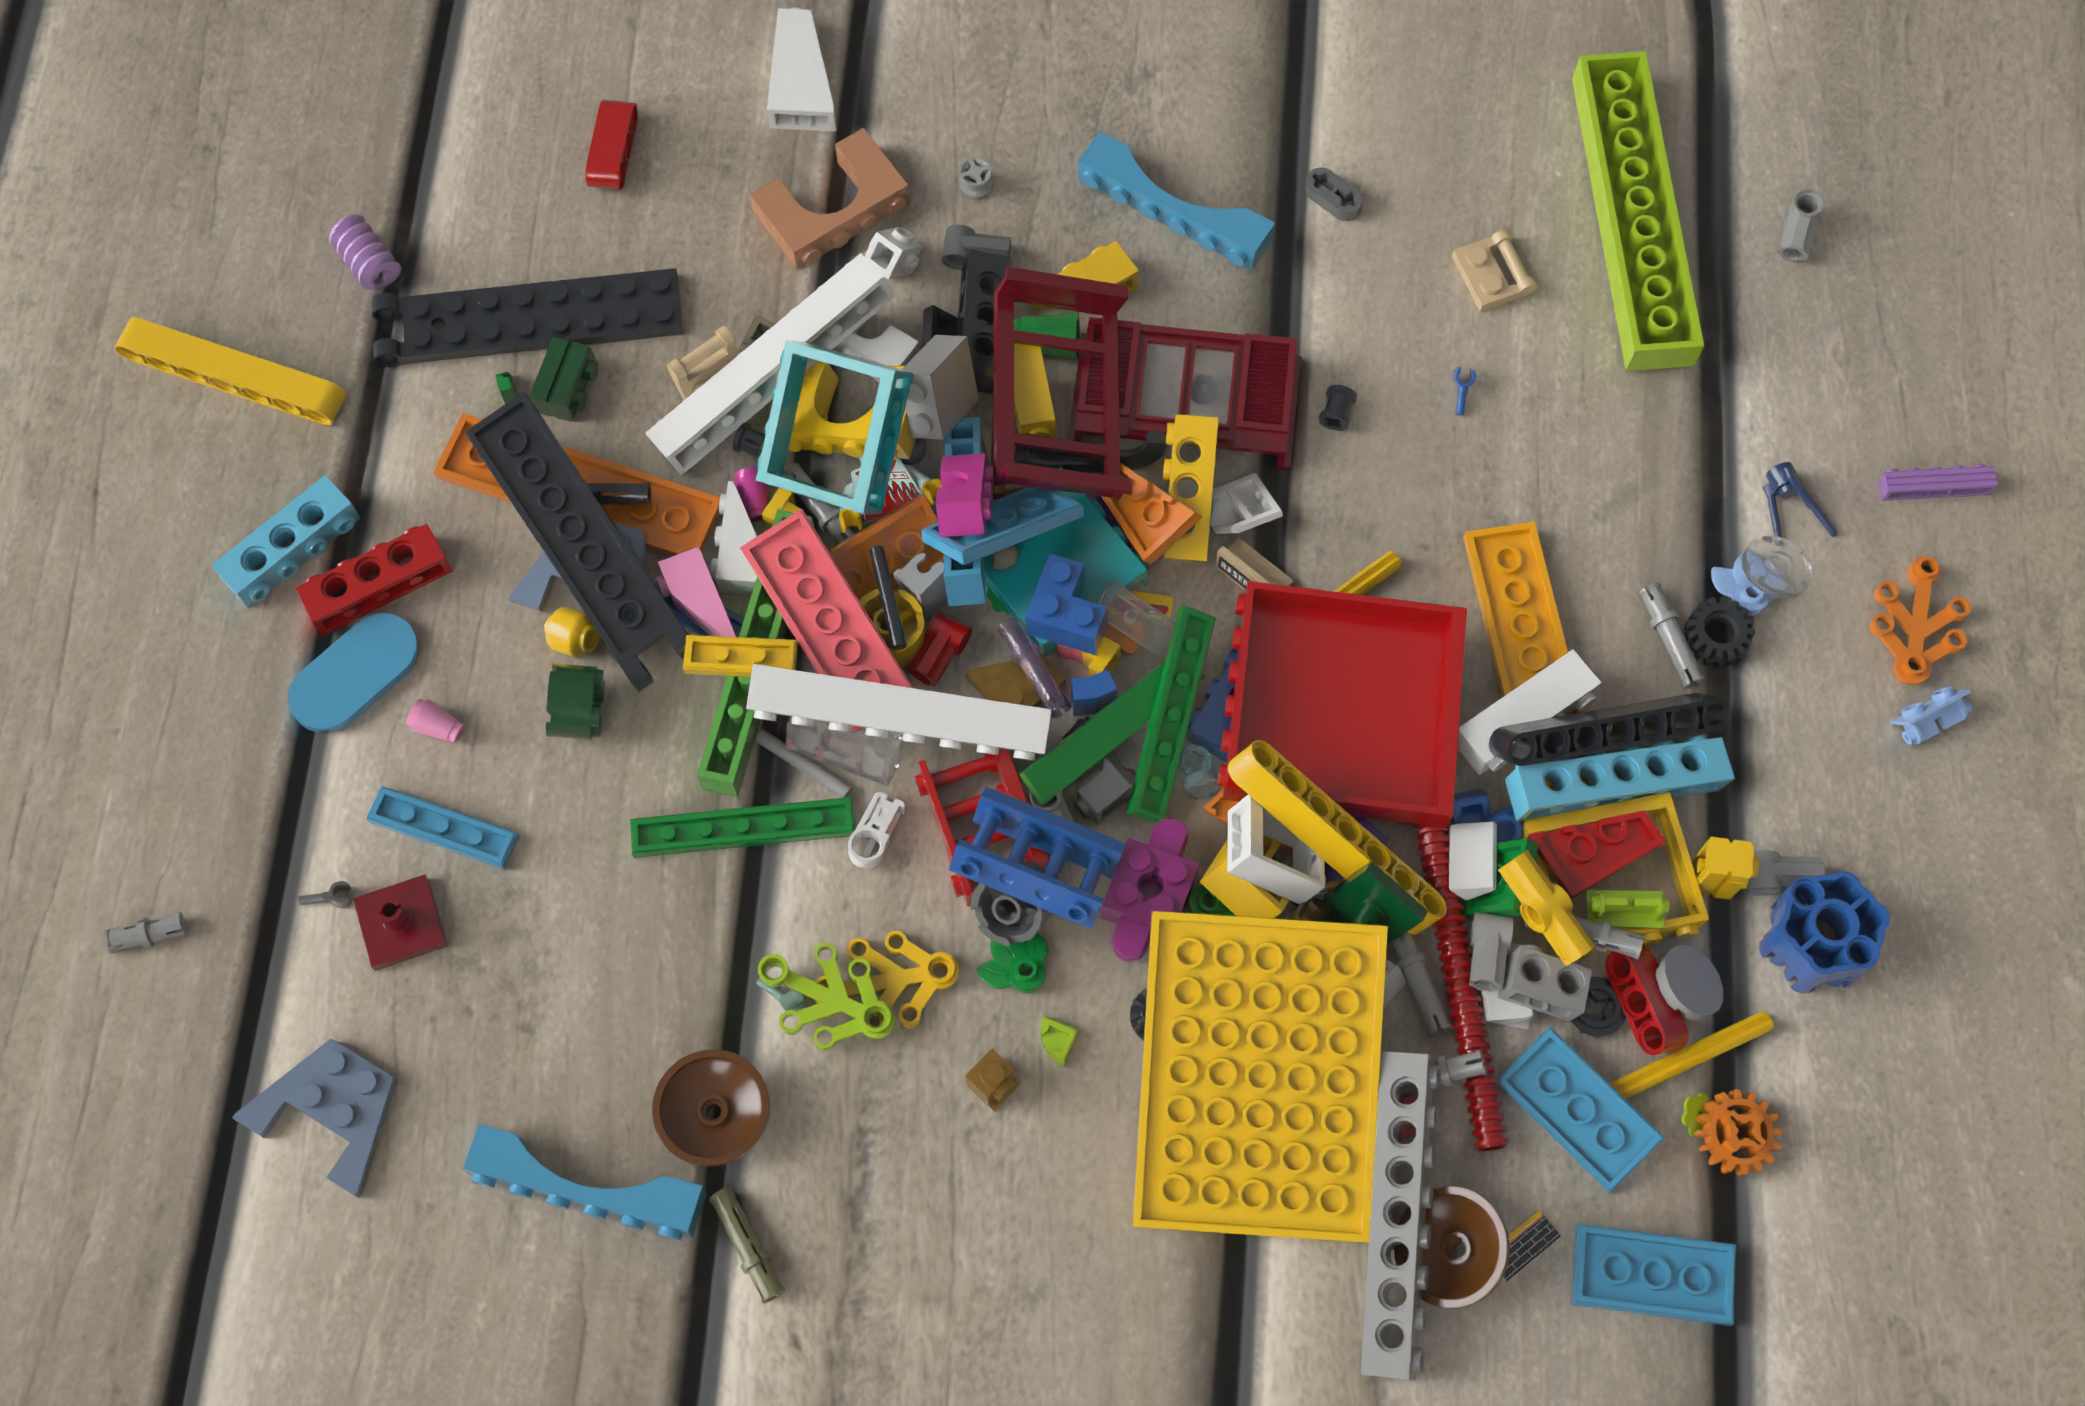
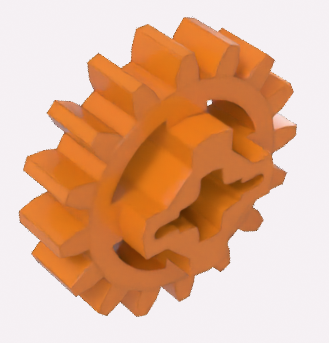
(1721, 1131)

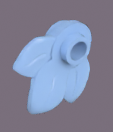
(1737, 586)

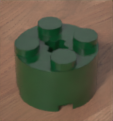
(573, 701)

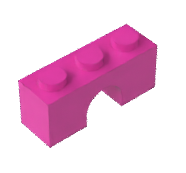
(965, 495)

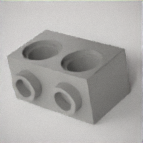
(1544, 991)

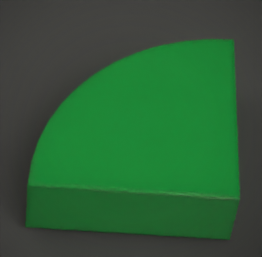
(506, 386)

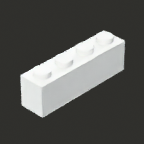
(1548, 694)

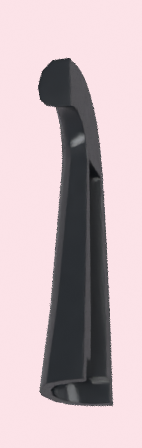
(1133, 458)

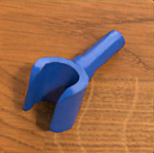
(1462, 389)

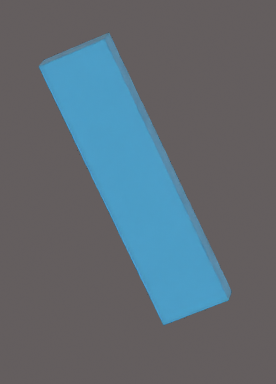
(443, 827)

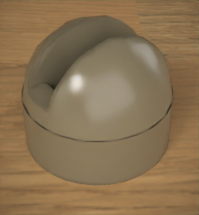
(1005, 558)

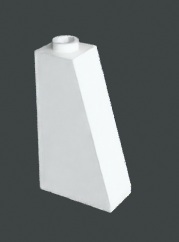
(798, 80)

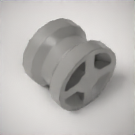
(981, 171)

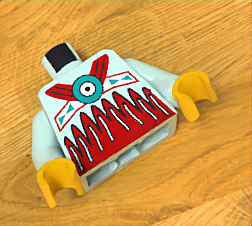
(903, 486)

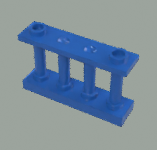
(1048, 833)

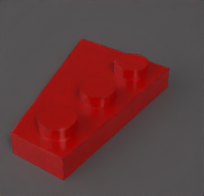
(1597, 850)

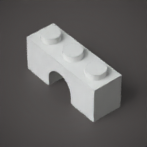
(888, 349)

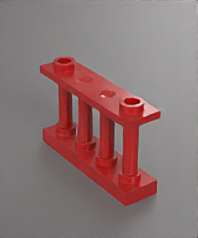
(1009, 785)

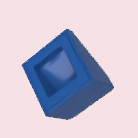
(1470, 807)

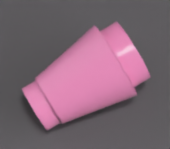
(433, 721)

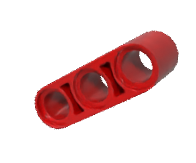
(611, 144)
(1652, 1020)

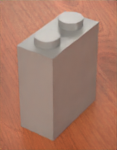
(940, 387)

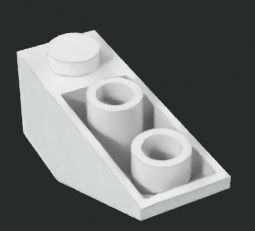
(732, 569)

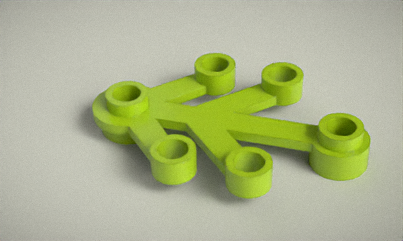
(832, 999)

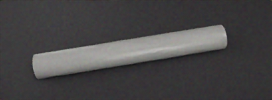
(803, 764)

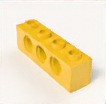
(1202, 433)

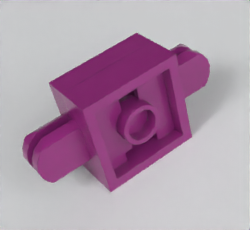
(1148, 881)

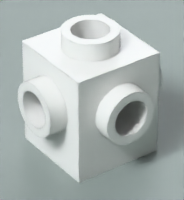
(894, 252)

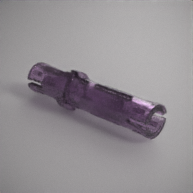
(1026, 655)

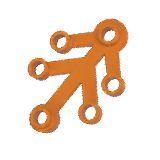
(1916, 624)

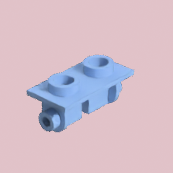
(1919, 717)

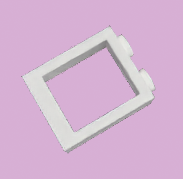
(1246, 828)

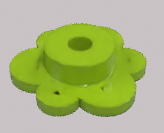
(1693, 1108)

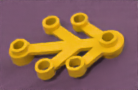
(895, 979)

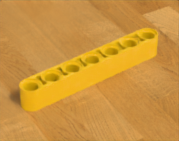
(231, 371)
(1324, 824)

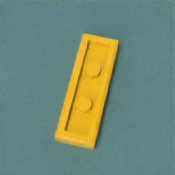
(736, 655)

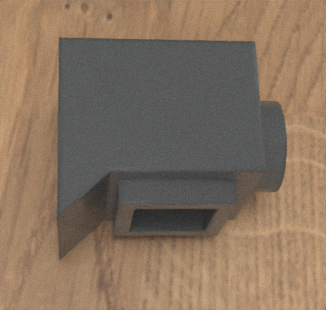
(1102, 793)

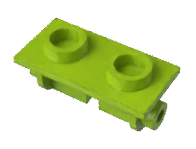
(1628, 908)

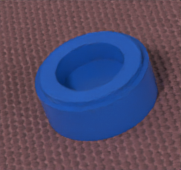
(1507, 826)

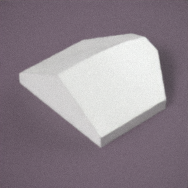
(1242, 506)

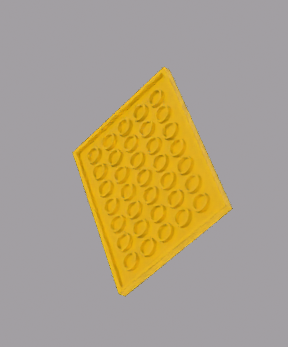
(1260, 1076)

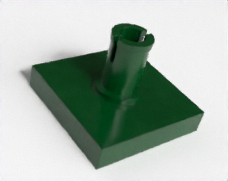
(1375, 899)

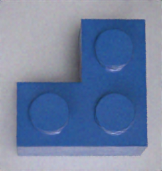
(1060, 614)

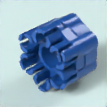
(1809, 955)

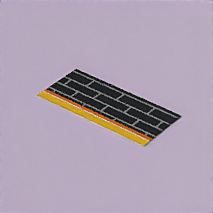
(1528, 1242)

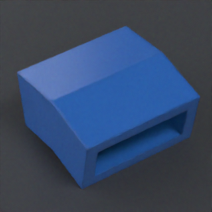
(1092, 693)

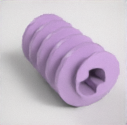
(364, 252)

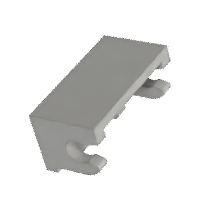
(926, 587)

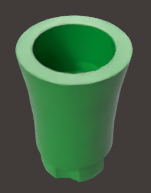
(1059, 325)

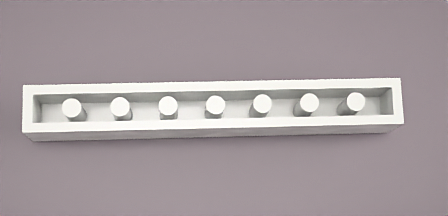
(749, 379)
(898, 710)

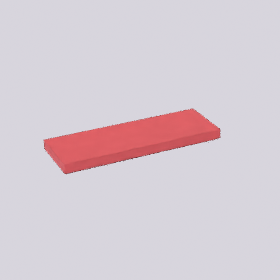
(820, 604)

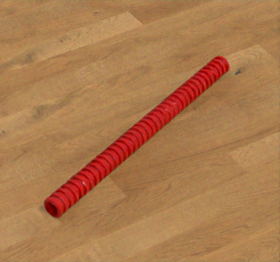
(1462, 996)

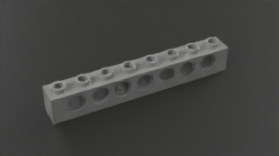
(1396, 1073)

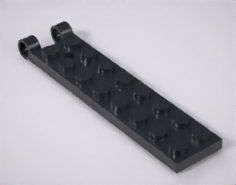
(529, 316)
(576, 535)

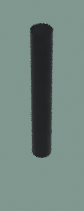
(887, 597)

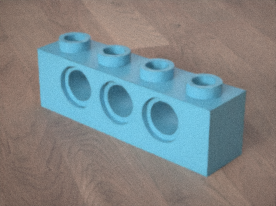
(288, 524)

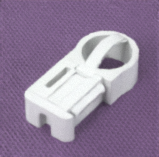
(876, 825)

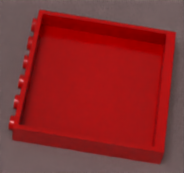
(1351, 696)

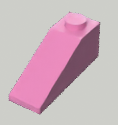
(694, 592)

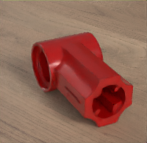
(943, 641)

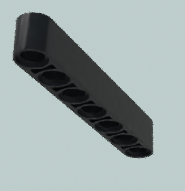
(1596, 724)

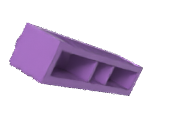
(1937, 482)

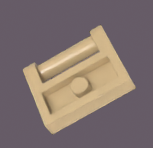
(1484, 275)
(703, 362)

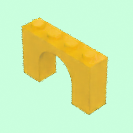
(816, 433)

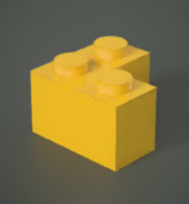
(1239, 895)

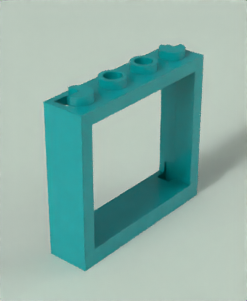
(881, 437)

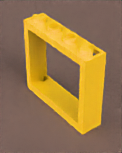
(1663, 811)

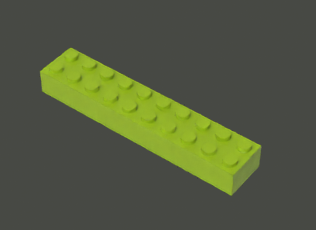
(1637, 212)

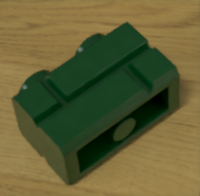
(563, 379)

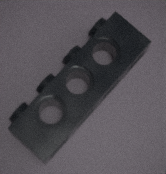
(980, 272)

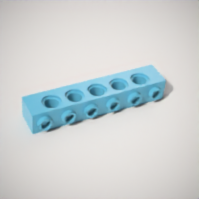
(1707, 773)

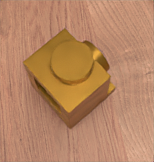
(992, 1080)

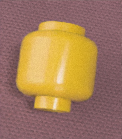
(571, 632)

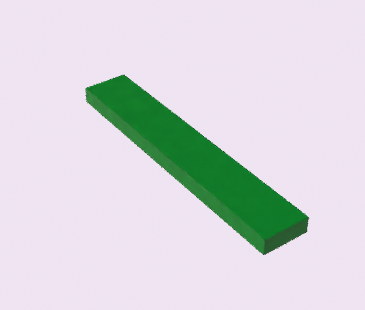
(1171, 715)
(1094, 739)
(742, 827)

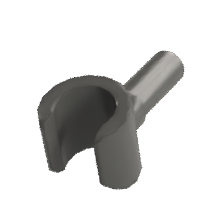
(328, 896)

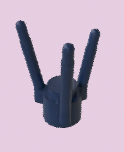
(1786, 484)

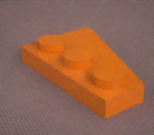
(1150, 516)

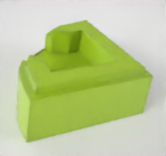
(1057, 1039)

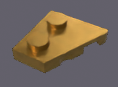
(1009, 683)

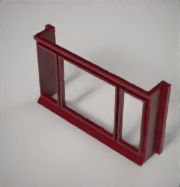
(1072, 295)

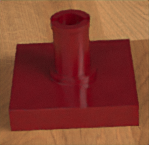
(400, 922)

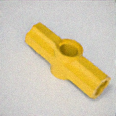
(1546, 908)

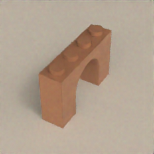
(809, 235)

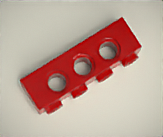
(366, 596)

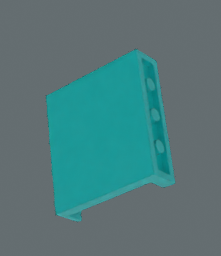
(1082, 540)

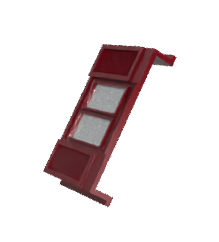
(1182, 371)

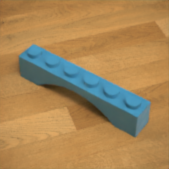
(1230, 232)
(965, 582)
(661, 1203)

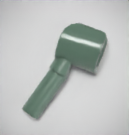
(790, 1001)

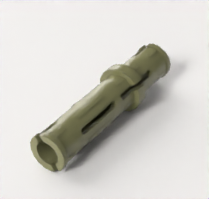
(754, 1258)

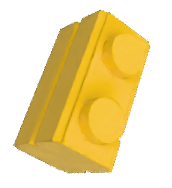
(1725, 867)

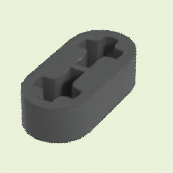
(1334, 193)

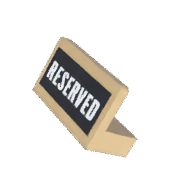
(1245, 564)

